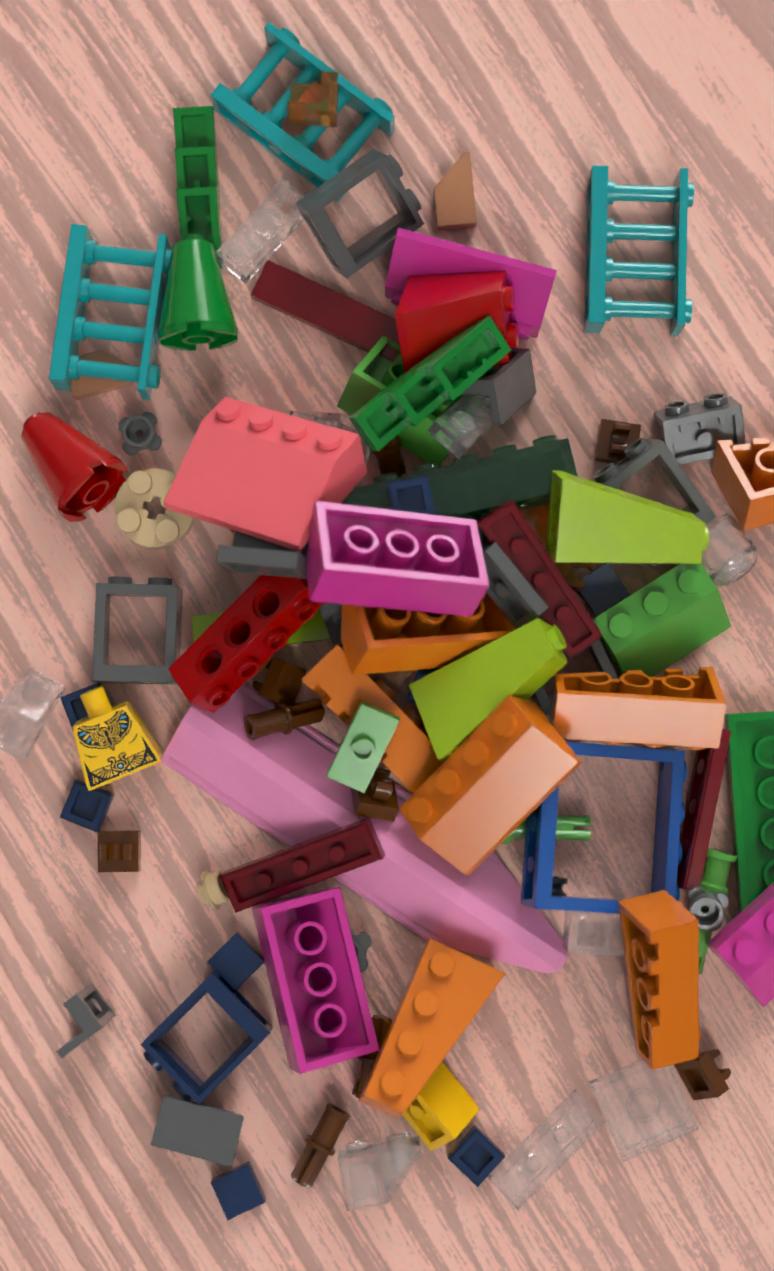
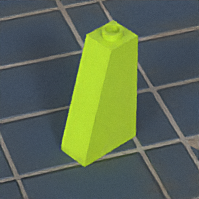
(614, 526)
(471, 688)

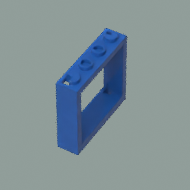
(667, 854)

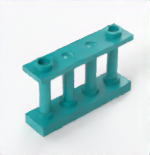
(267, 127)
(603, 231)
(79, 289)

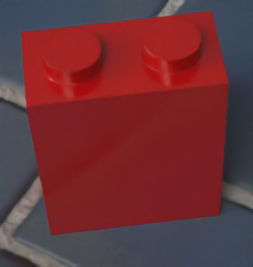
(444, 305)

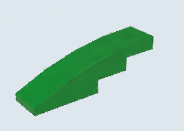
(197, 173)
(430, 383)

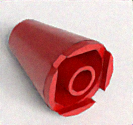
(72, 466)

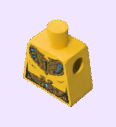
(112, 740)

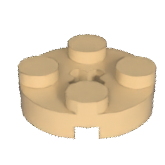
(134, 519)

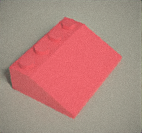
(264, 472)

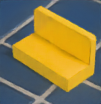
(440, 1109)

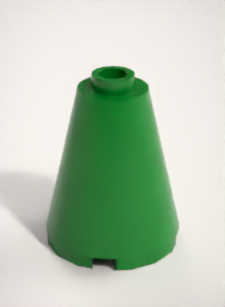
(195, 299)

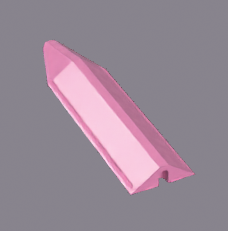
(285, 792)

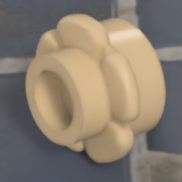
(211, 889)

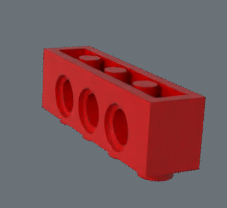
(243, 639)

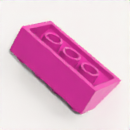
(426, 255)
(395, 560)
(748, 946)
(315, 979)

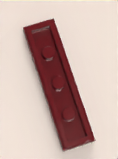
(324, 309)
(526, 552)
(700, 812)
(302, 865)

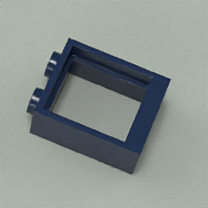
(237, 1007)

